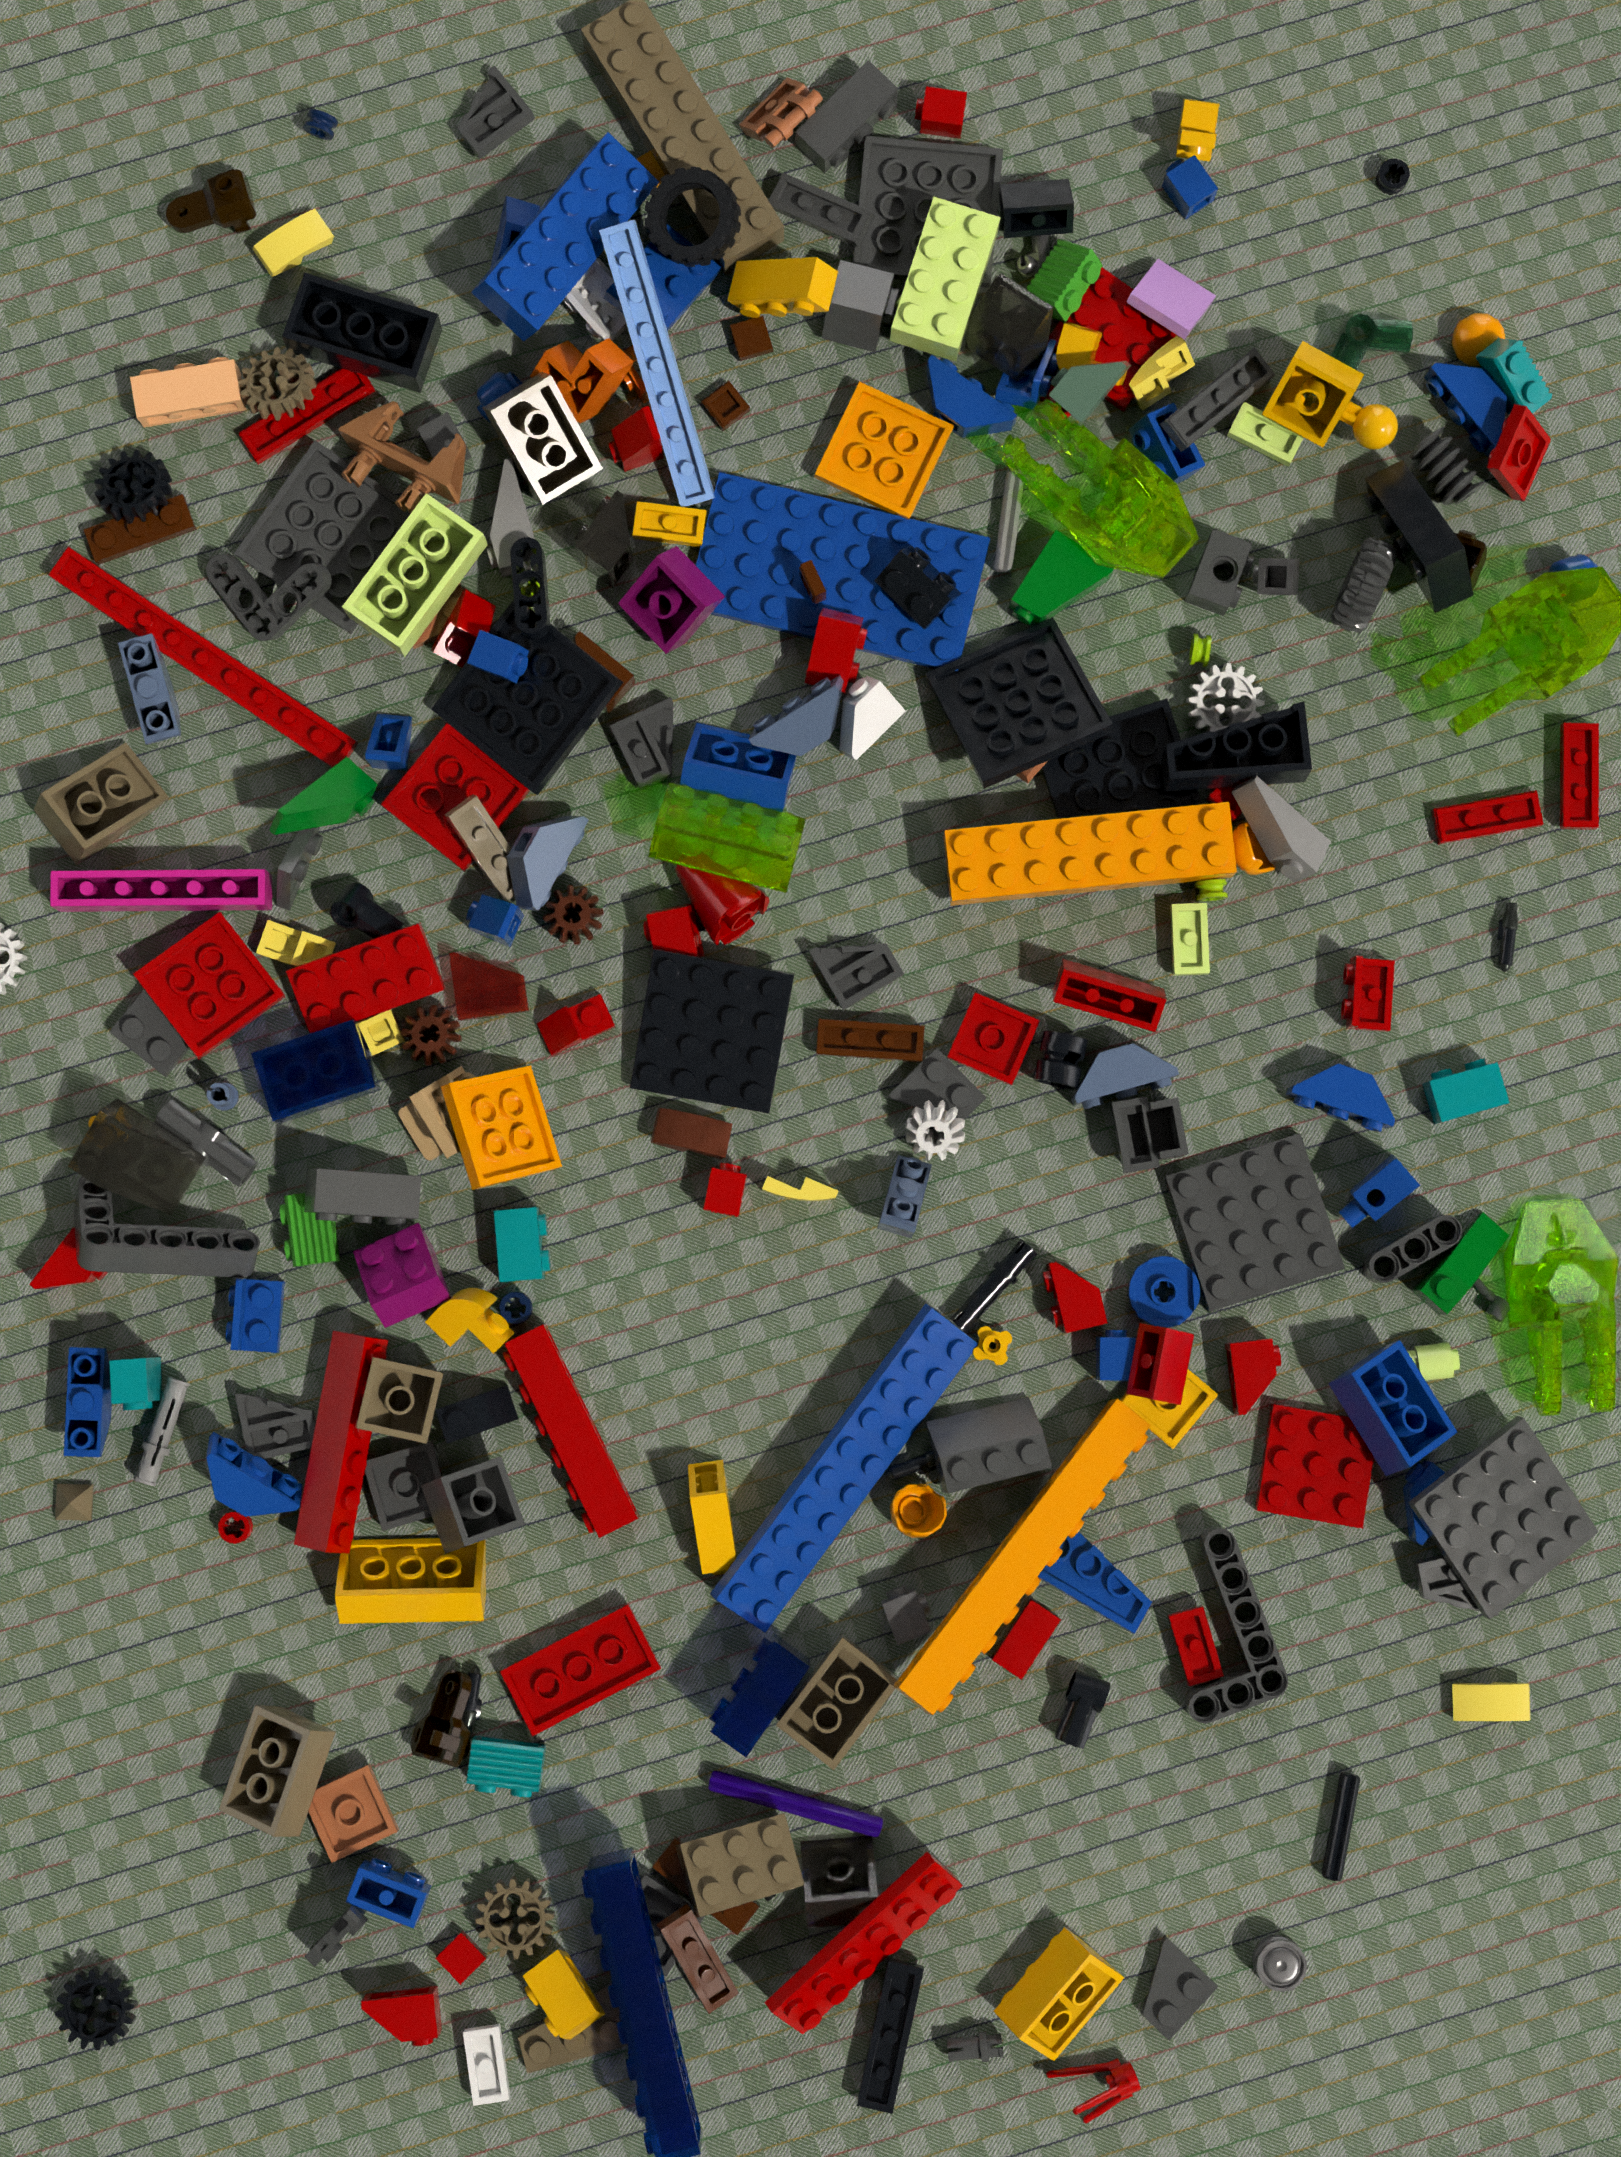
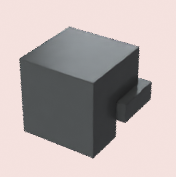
(859, 306)
(1148, 1132)

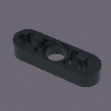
(520, 576)

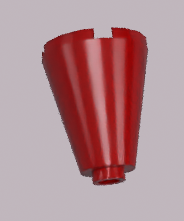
(722, 903)

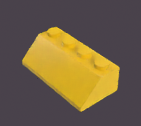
(410, 1582)

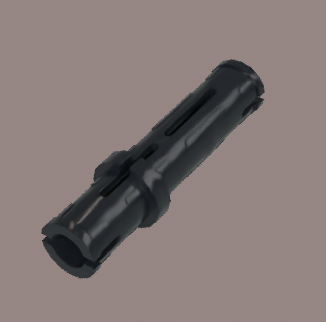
(993, 1286)

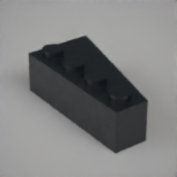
(1420, 535)
(1267, 746)

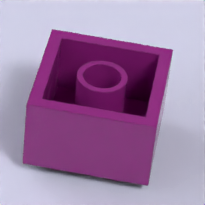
(671, 599)
(401, 1275)

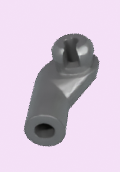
(1031, 262)

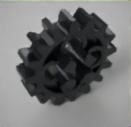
(119, 500)
(87, 1990)

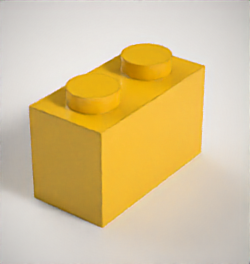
(562, 1995)

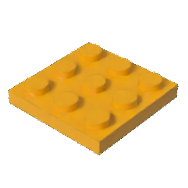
(883, 451)
(501, 1127)

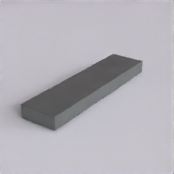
(1217, 399)

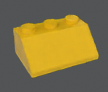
(1058, 1994)

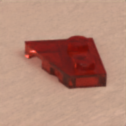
(485, 989)

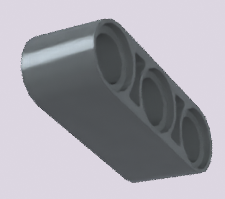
(1429, 1246)

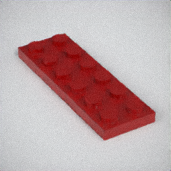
(864, 1944)

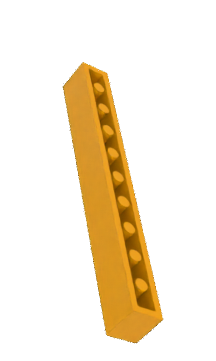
(1022, 1556)

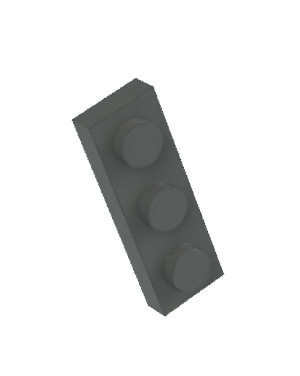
(821, 210)

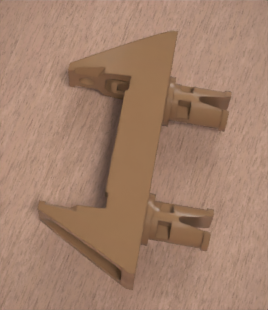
(369, 438)

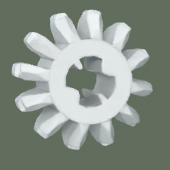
(943, 1121)

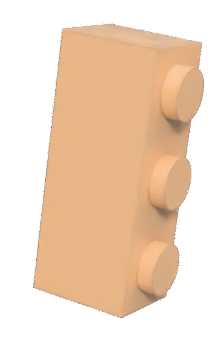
(187, 392)

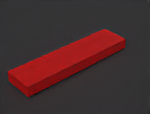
(330, 398)

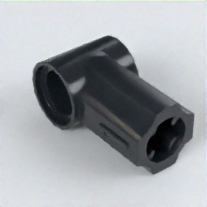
(356, 909)
(1084, 1700)

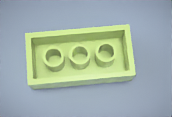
(944, 279)
(415, 575)

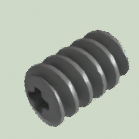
(1445, 468)

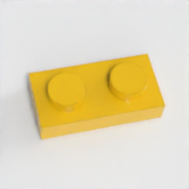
(669, 524)

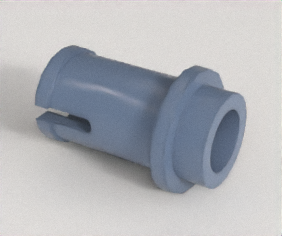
(230, 1092)

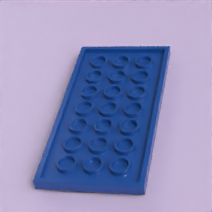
(765, 532)

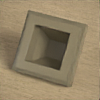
(74, 1502)

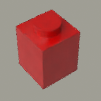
(941, 112)
(725, 1190)

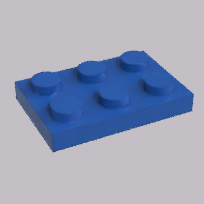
(674, 283)

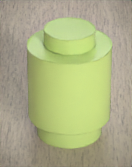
(1435, 1360)

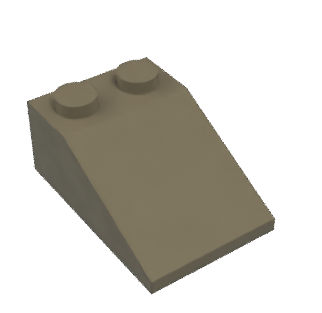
(99, 803)

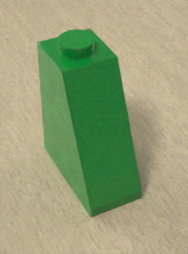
(1057, 580)

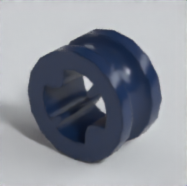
(320, 124)
(508, 1315)

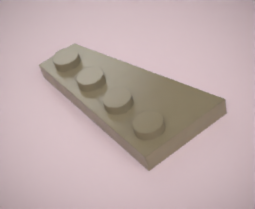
(544, 2050)

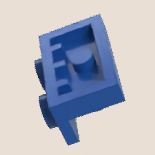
(255, 1315)

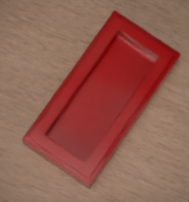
(1026, 1639)

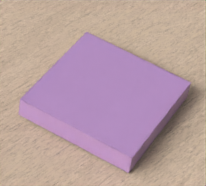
(1171, 299)

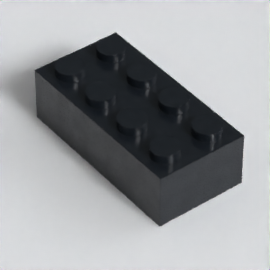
(362, 332)

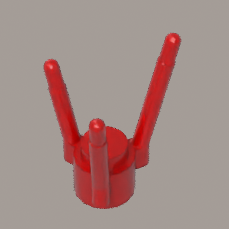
(1120, 2082)

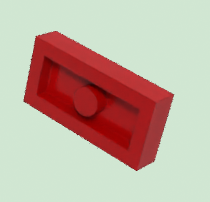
(1195, 1645)

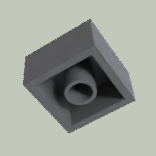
(473, 1504)

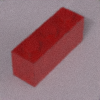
(1109, 995)

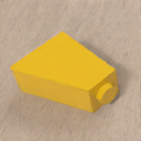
(712, 1516)

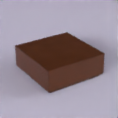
(751, 338)
(725, 406)
(812, 582)

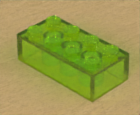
(727, 837)

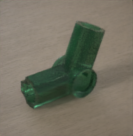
(1380, 335)

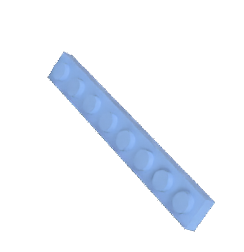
(657, 363)

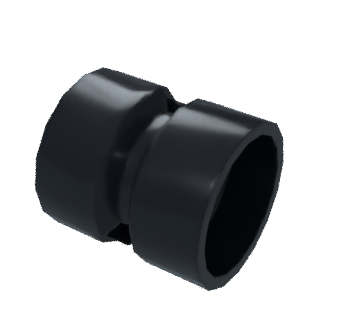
(1060, 1060)

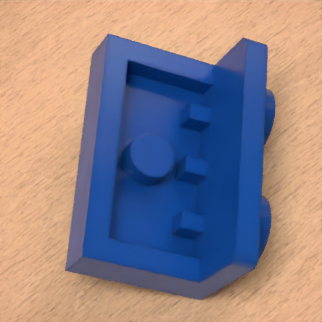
(1031, 387)

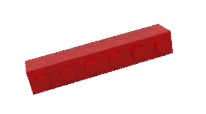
(571, 1430)
(338, 1447)

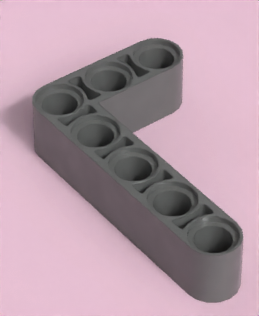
(155, 1248)
(1243, 1632)

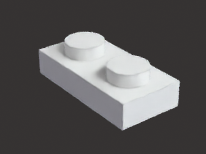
(486, 2064)

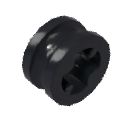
(1388, 187)

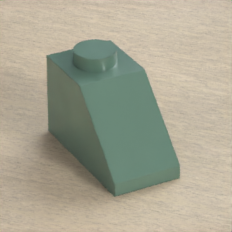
(1086, 386)

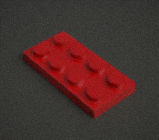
(366, 978)
(580, 1669)

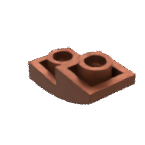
(691, 1132)

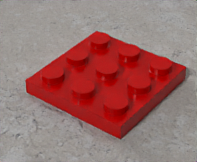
(1125, 330)
(444, 778)
(209, 985)
(1314, 1467)

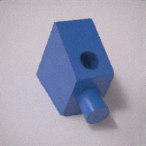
(1392, 1181)

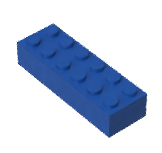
(564, 237)

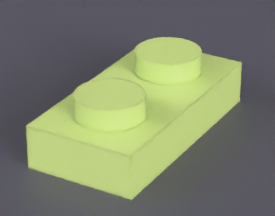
(1264, 435)
(1189, 939)

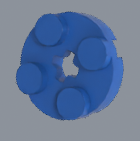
(1177, 1276)

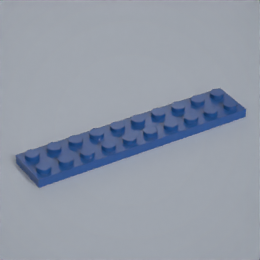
(844, 1468)

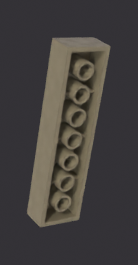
(678, 124)

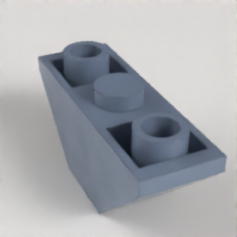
(151, 689)
(802, 722)
(541, 857)
(1121, 1073)
(904, 1196)

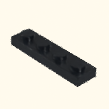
(890, 2035)

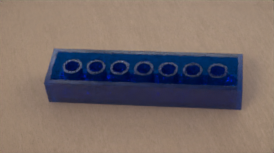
(644, 2005)

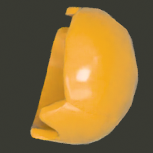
(1474, 335)
(1248, 851)
(918, 1510)

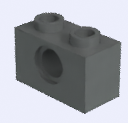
(1224, 552)

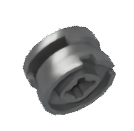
(1279, 1963)

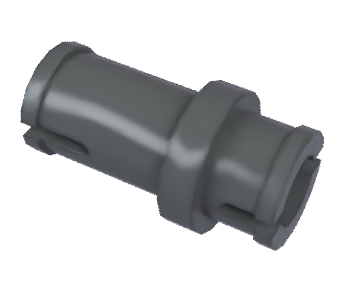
(975, 2047)

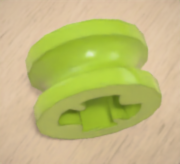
(1200, 650)
(1211, 890)

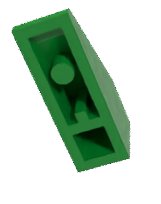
(328, 800)
(1461, 1265)

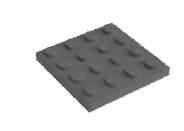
(899, 189)
(326, 523)
(1254, 1222)
(1503, 1517)

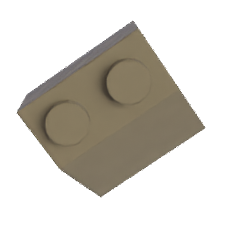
(399, 1400)

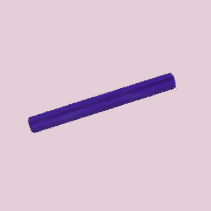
(795, 1804)

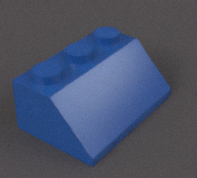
(731, 766)

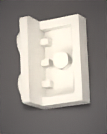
(588, 299)

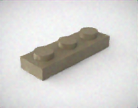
(484, 843)

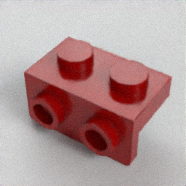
(1368, 994)

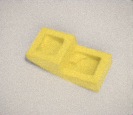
(292, 242)
(1164, 365)
(292, 945)
(381, 1031)
(810, 1190)
(1491, 1701)

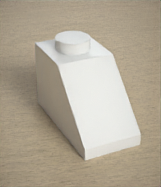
(866, 715)

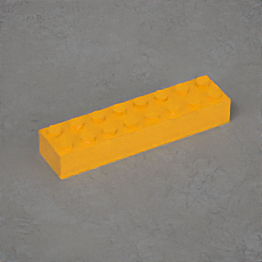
(1089, 853)

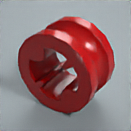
(234, 1538)

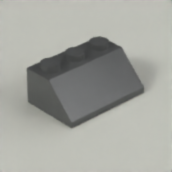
(987, 1445)

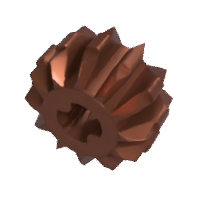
(561, 915)
(431, 1022)

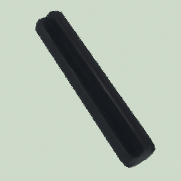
(1340, 1826)

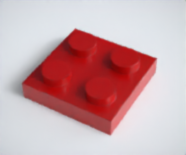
(1518, 452)
(993, 1039)

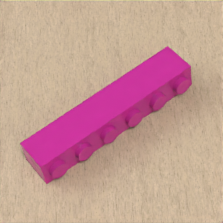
(161, 890)

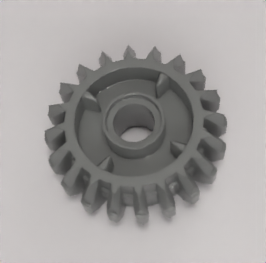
(1364, 585)

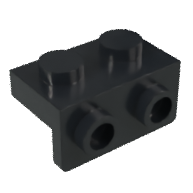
(917, 585)

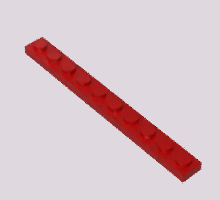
(203, 658)

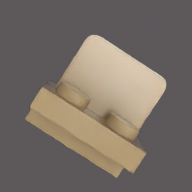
(429, 1118)

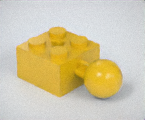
(1317, 415)

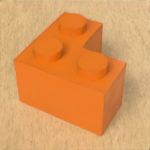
(587, 378)

